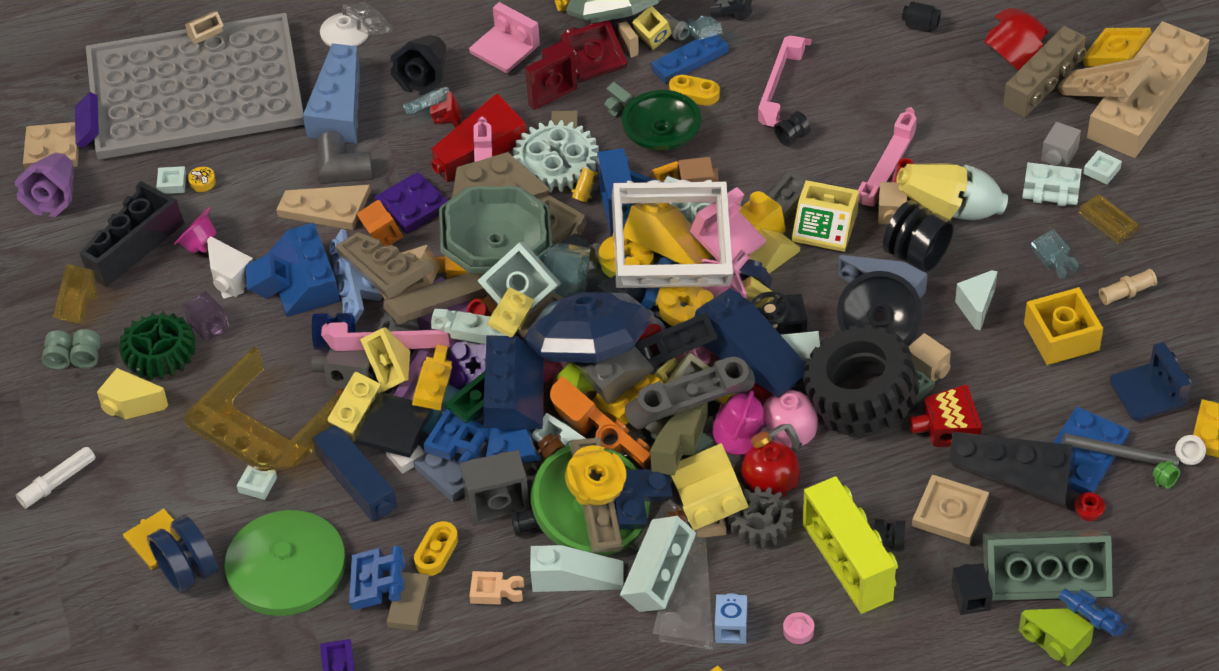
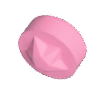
(798, 628)

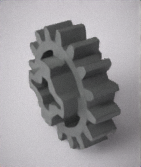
(760, 517)

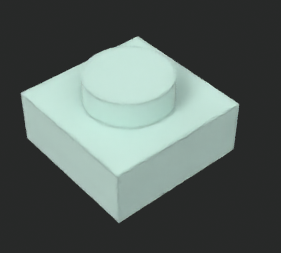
(1102, 167)
(171, 180)
(256, 482)

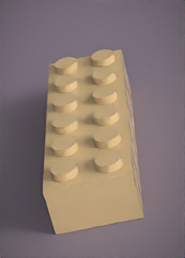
(1131, 121)

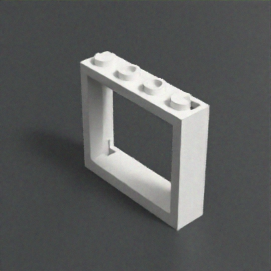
(679, 274)

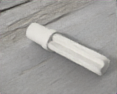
(43, 485)

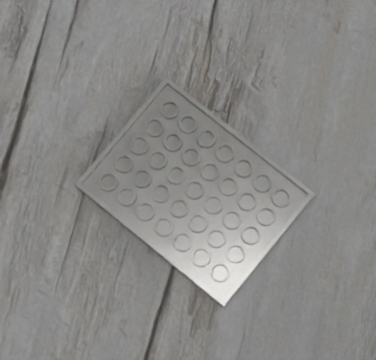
(180, 93)

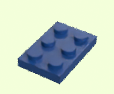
(1091, 465)

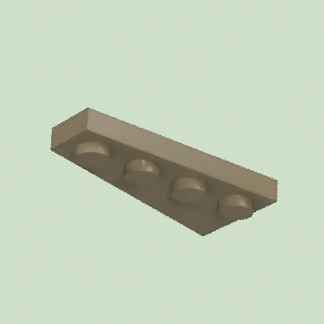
(383, 265)

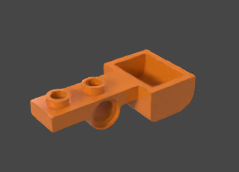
(583, 415)

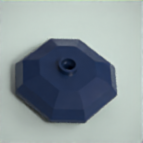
(588, 327)

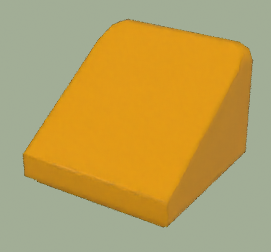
(662, 172)

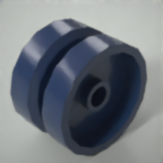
(182, 553)

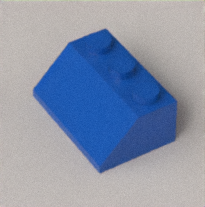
(310, 271)

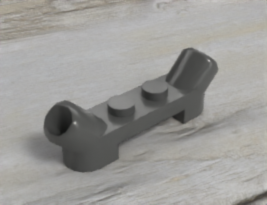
(663, 400)

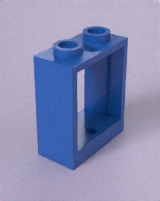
(613, 169)

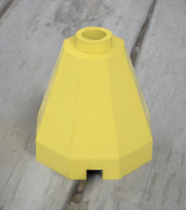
(934, 186)

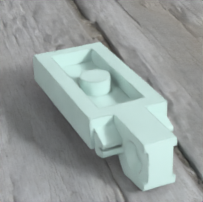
(463, 325)

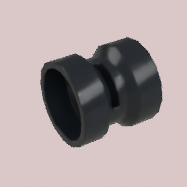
(789, 130)
(896, 533)

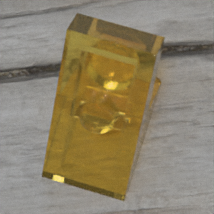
(75, 290)

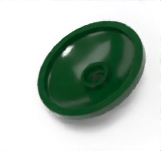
(661, 120)

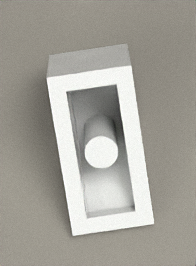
(227, 267)

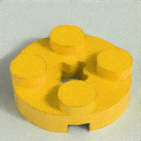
(640, 255)
(671, 297)
(588, 490)

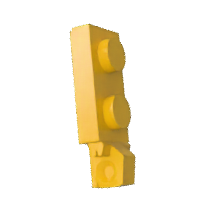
(433, 380)

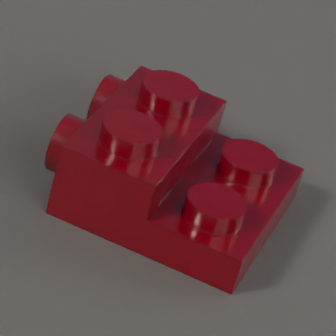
(596, 50)
(552, 75)

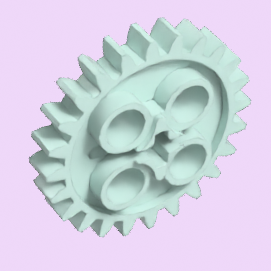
(557, 153)

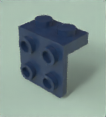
(1154, 386)

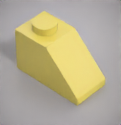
(130, 396)

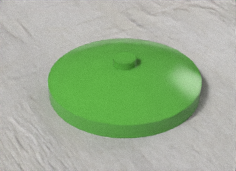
(558, 510)
(285, 562)

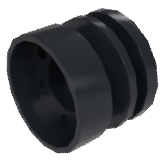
(918, 236)

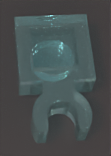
(704, 27)
(429, 99)
(1053, 250)

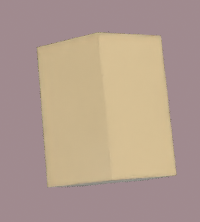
(204, 27)

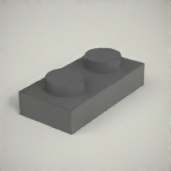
(788, 192)

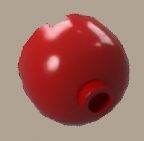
(771, 467)

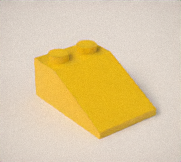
(664, 231)

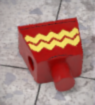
(945, 414)

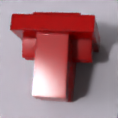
(447, 111)

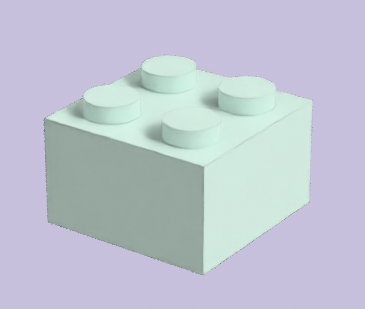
(522, 272)

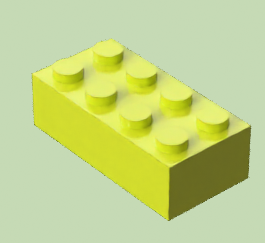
(849, 544)

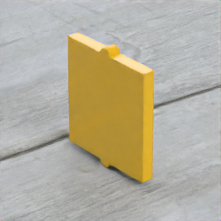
(138, 535)

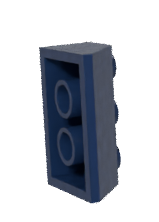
(513, 384)

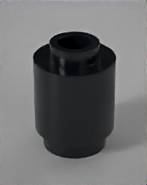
(921, 16)

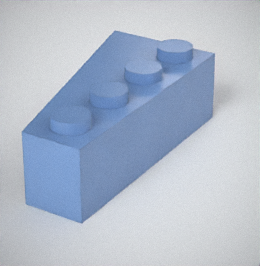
(335, 95)

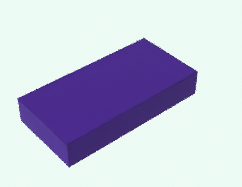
(86, 120)

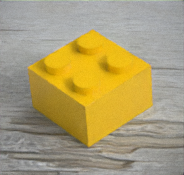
(1063, 326)

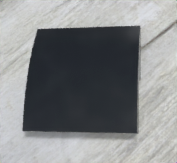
(394, 425)

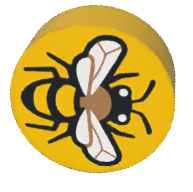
(201, 179)

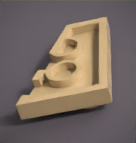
(325, 206)

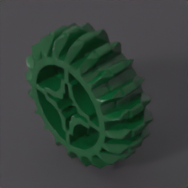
(157, 345)

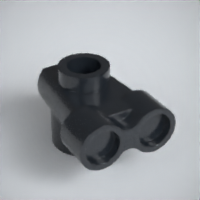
(738, 8)

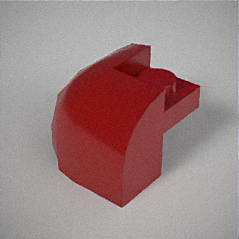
(1016, 37)

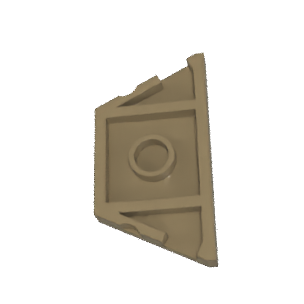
(498, 172)
(563, 219)

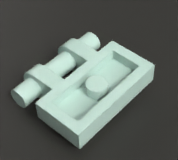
(1052, 184)

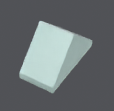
(975, 296)

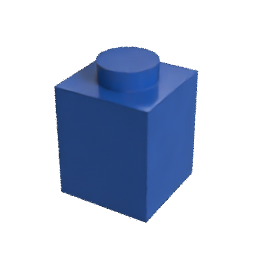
(268, 275)

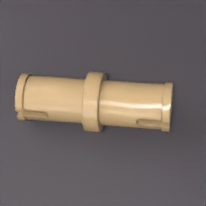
(1128, 286)

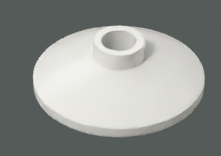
(341, 30)

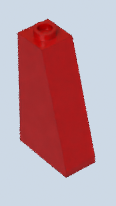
(458, 146)

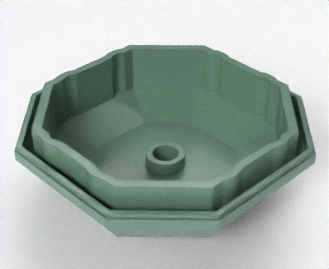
(602, 10)
(489, 222)

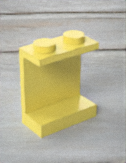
(708, 487)

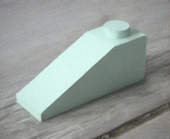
(573, 570)

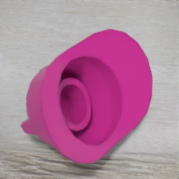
(197, 232)
(738, 422)

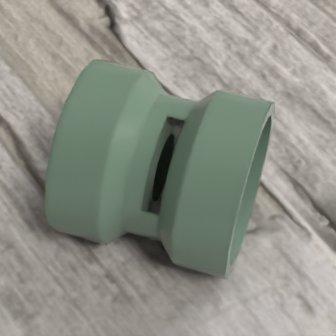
(85, 348)
(57, 350)

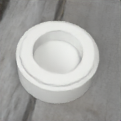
(1190, 450)

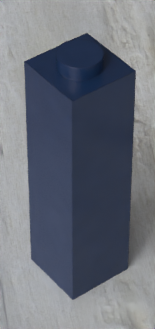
(355, 473)

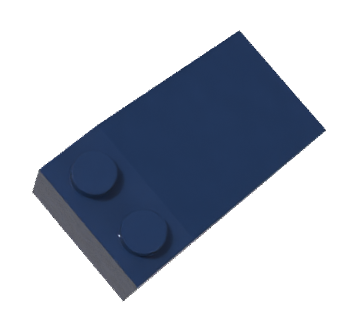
(750, 336)

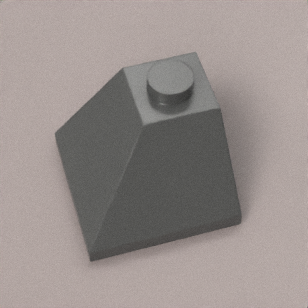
(616, 374)

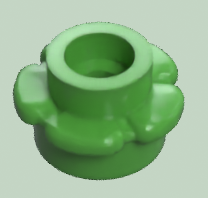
(1166, 474)

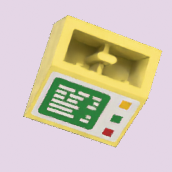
(825, 215)

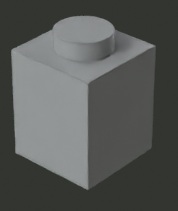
(1060, 145)

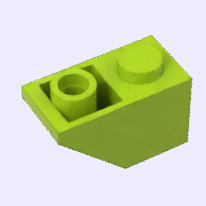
(1057, 631)

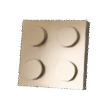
(50, 139)
(950, 509)

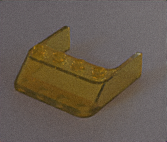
(241, 435)

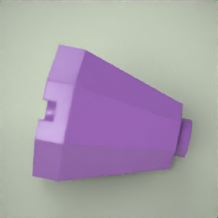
(47, 185)

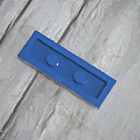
(689, 57)

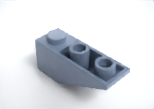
(852, 267)

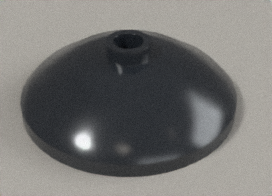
(881, 293)

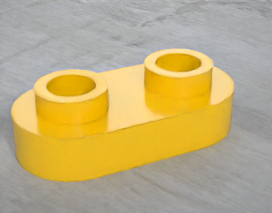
(700, 90)
(435, 551)

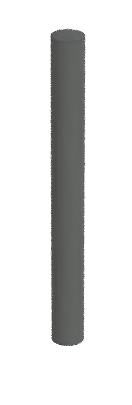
(1118, 450)

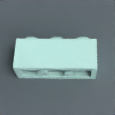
(658, 564)

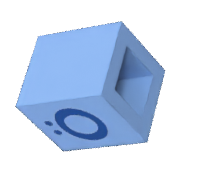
(731, 618)

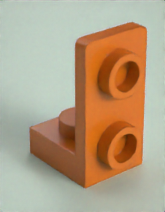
(380, 223)

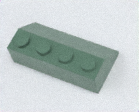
(1047, 563)

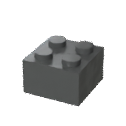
(495, 487)

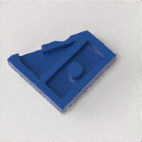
(510, 440)

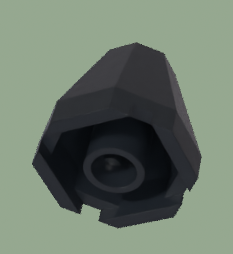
(419, 64)

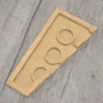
(1107, 80)

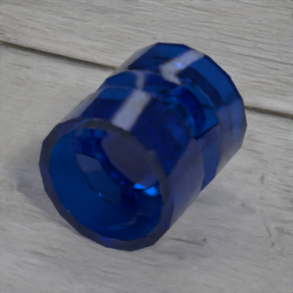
(321, 319)

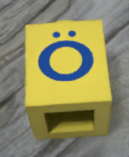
(652, 27)

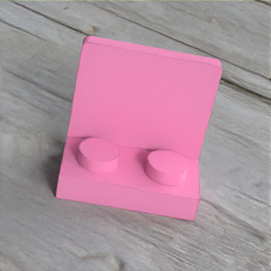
(508, 40)
(742, 233)

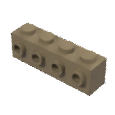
(1044, 71)

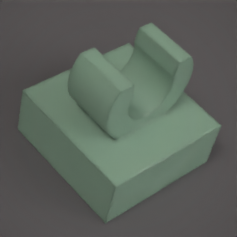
(618, 99)

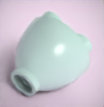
(981, 197)

